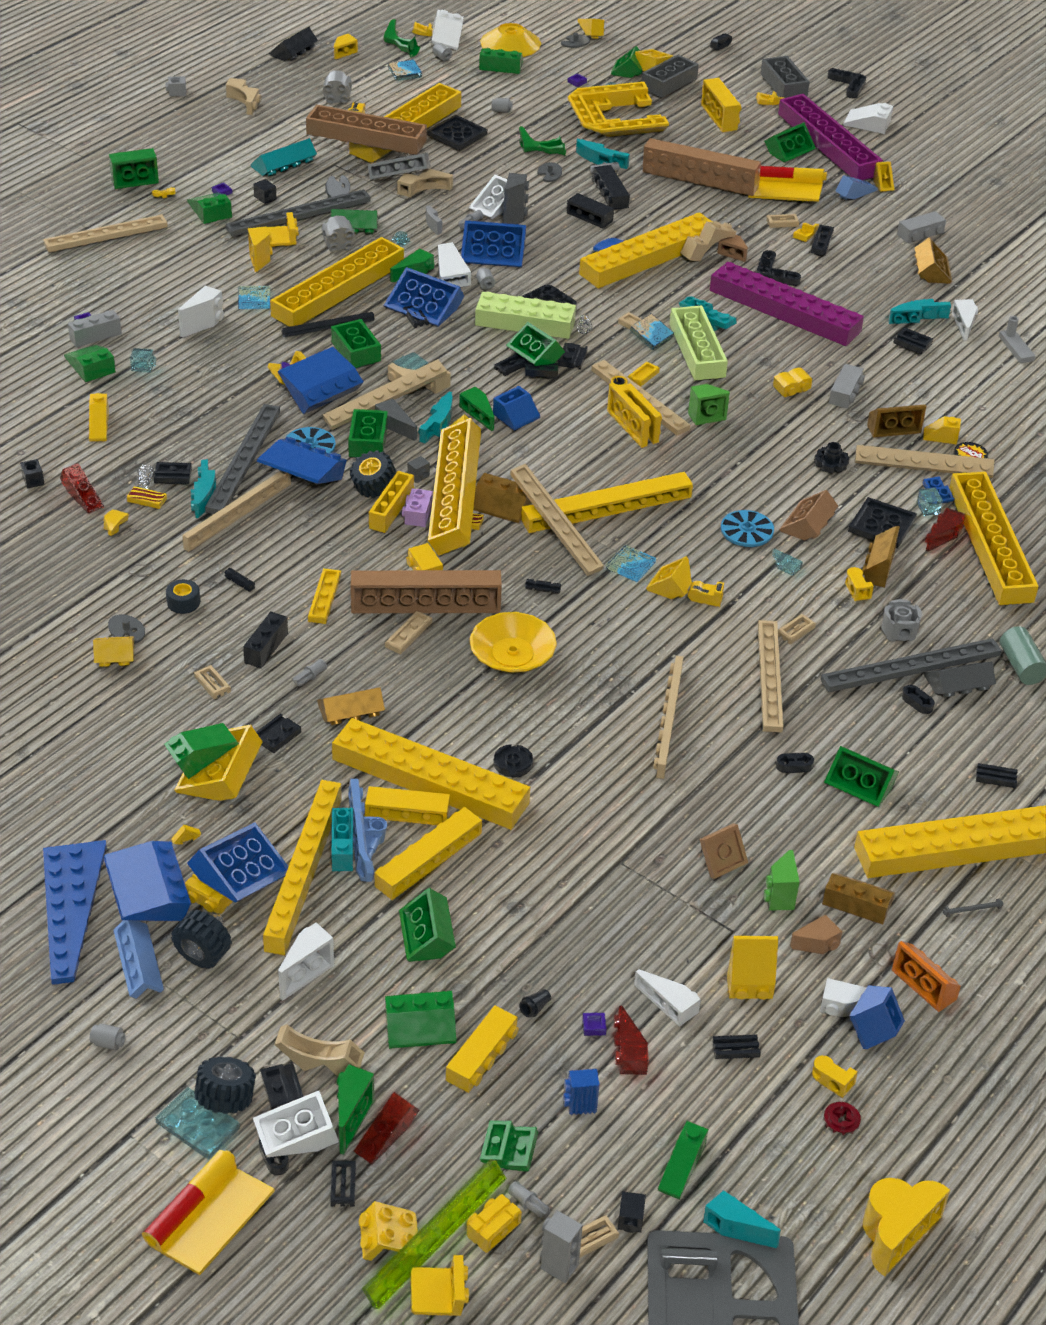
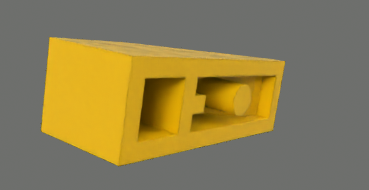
(592, 27)
(98, 417)

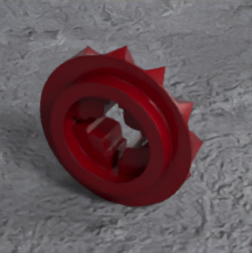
(837, 1110)

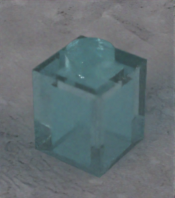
(142, 360)
(929, 501)

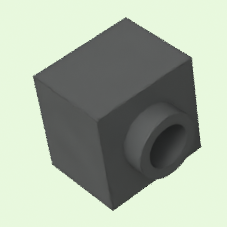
(419, 468)

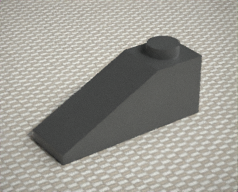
(397, 419)

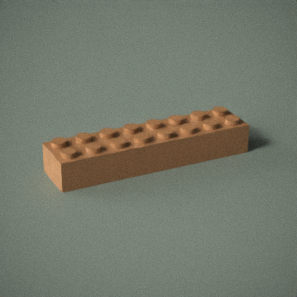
(366, 129)
(701, 166)
(426, 591)

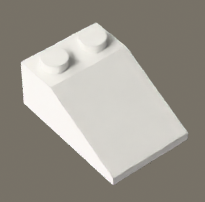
(447, 29)
(870, 118)
(491, 198)
(201, 311)
(306, 960)
(296, 1127)

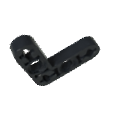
(855, 80)
(783, 276)
(550, 293)

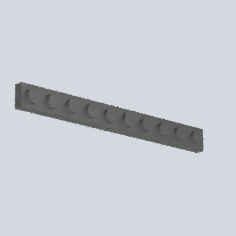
(299, 212)
(243, 459)
(910, 665)

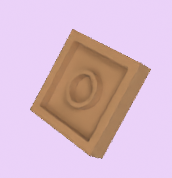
(723, 851)

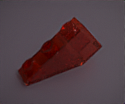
(80, 488)
(947, 528)
(632, 1045)
(386, 1128)

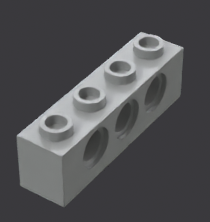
(399, 165)

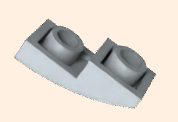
(433, 220)

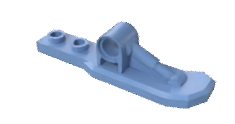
(367, 833)

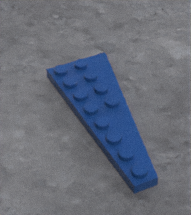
(70, 893)

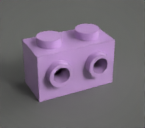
(417, 507)

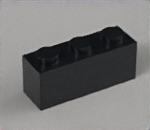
(590, 210)
(265, 639)

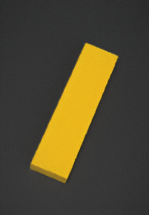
(324, 596)

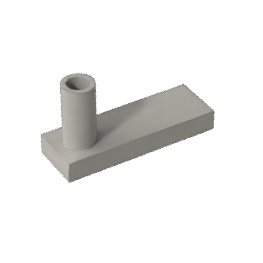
(1015, 342)

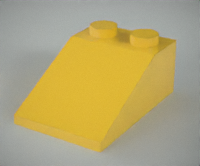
(752, 967)

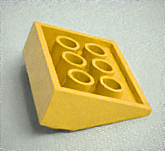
(225, 775)

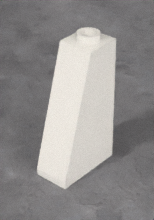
(452, 266)

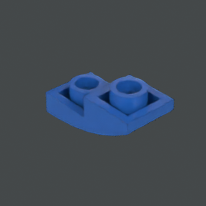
(606, 243)
(944, 491)

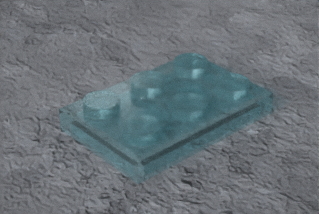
(197, 1126)

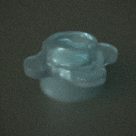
(401, 238)

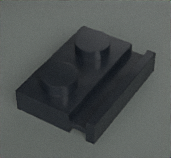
(913, 340)
(573, 356)
(548, 370)
(172, 473)
(278, 733)
(281, 1084)

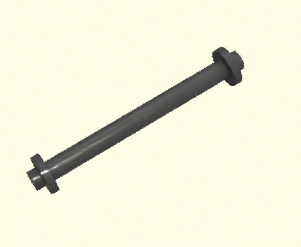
(998, 904)

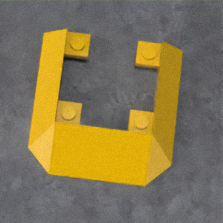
(591, 101)

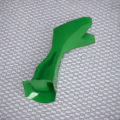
(406, 45)
(552, 146)

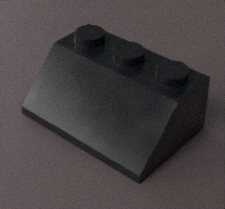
(295, 45)

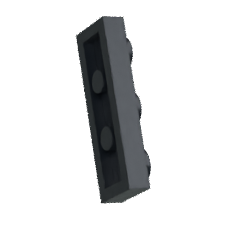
(822, 240)

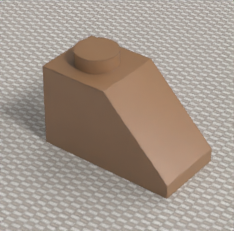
(733, 247)
(817, 936)

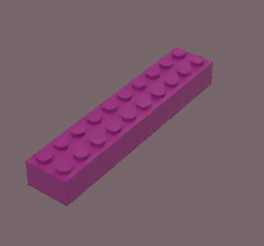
(830, 136)
(786, 303)

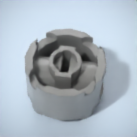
(337, 87)
(338, 233)
(901, 620)

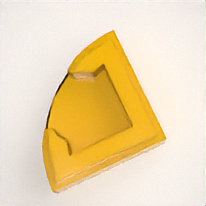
(185, 833)

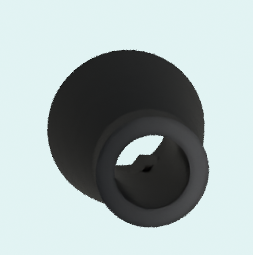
(534, 1003)

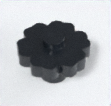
(831, 458)

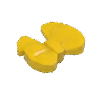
(169, 191)

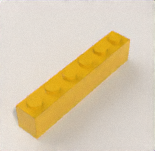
(427, 853)

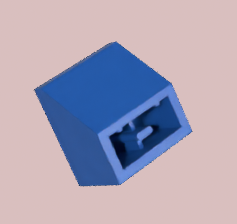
(515, 408)
(876, 1016)

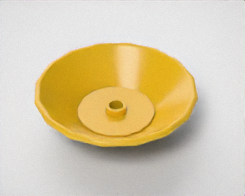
(511, 38)
(513, 642)

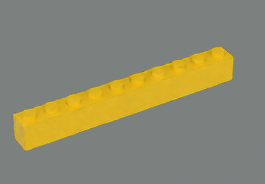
(614, 500)
(301, 869)

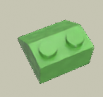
(708, 404)
(782, 883)

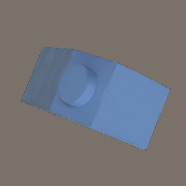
(854, 188)

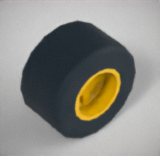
(183, 596)

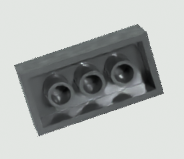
(670, 75)
(784, 76)

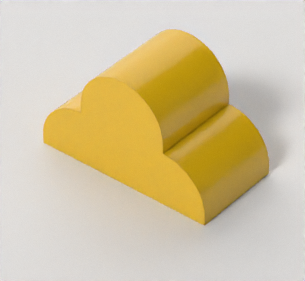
(900, 1217)

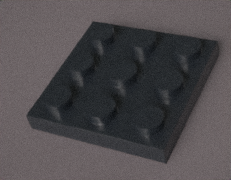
(457, 132)
(879, 517)

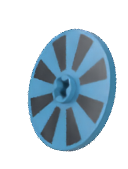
(316, 437)
(747, 528)

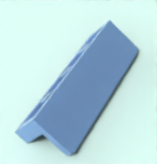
(137, 957)

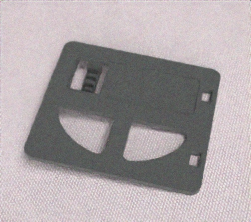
(711, 1299)

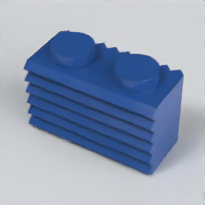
(581, 1091)

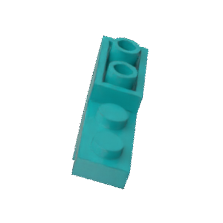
(598, 154)
(919, 309)
(716, 319)
(440, 418)
(203, 489)

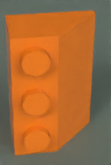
(925, 976)

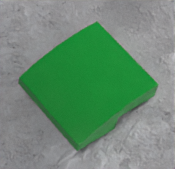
(509, 1145)

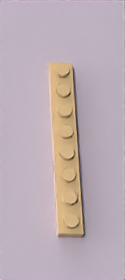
(105, 233)
(391, 390)
(669, 418)
(922, 460)
(235, 510)
(556, 520)
(770, 676)
(667, 721)

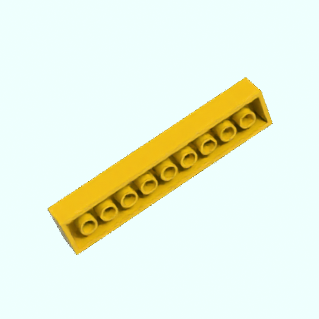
(424, 109)
(640, 252)
(336, 282)
(454, 487)
(993, 539)
(428, 770)
(952, 842)

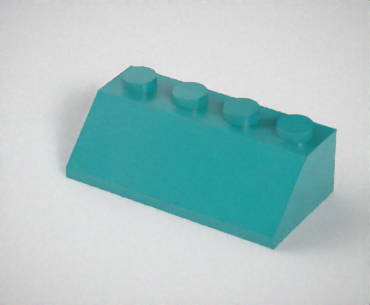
(284, 157)

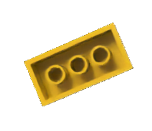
(720, 104)

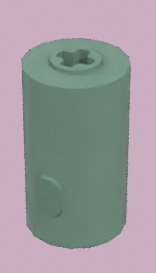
(1023, 655)

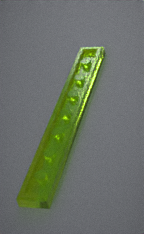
(434, 1234)

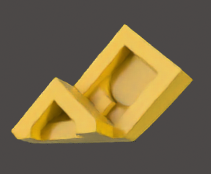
(422, 30)
(766, 99)
(806, 232)
(113, 520)

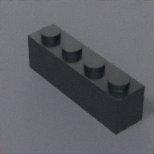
(611, 187)

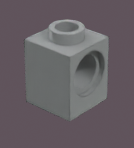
(176, 86)

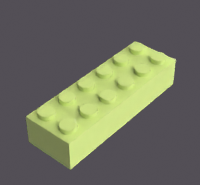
(514, 312)
(698, 343)

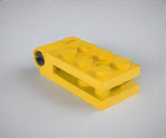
(633, 412)

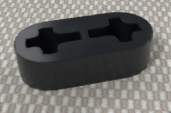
(721, 41)
(918, 699)
(795, 762)
(273, 1167)

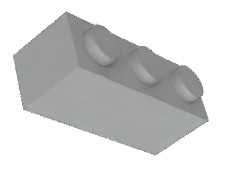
(921, 227)
(94, 328)
(846, 386)
(560, 1246)

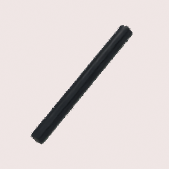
(325, 324)

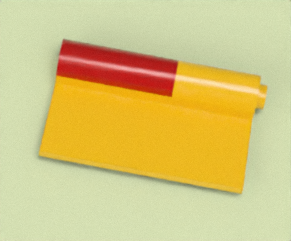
(790, 183)
(207, 1213)

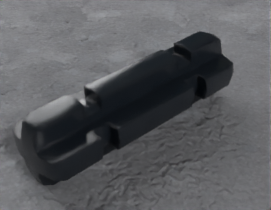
(239, 579)
(543, 586)

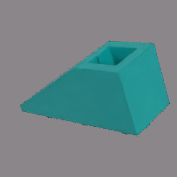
(342, 839)
(737, 1221)

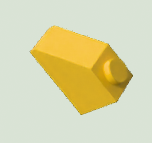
(345, 46)
(943, 430)

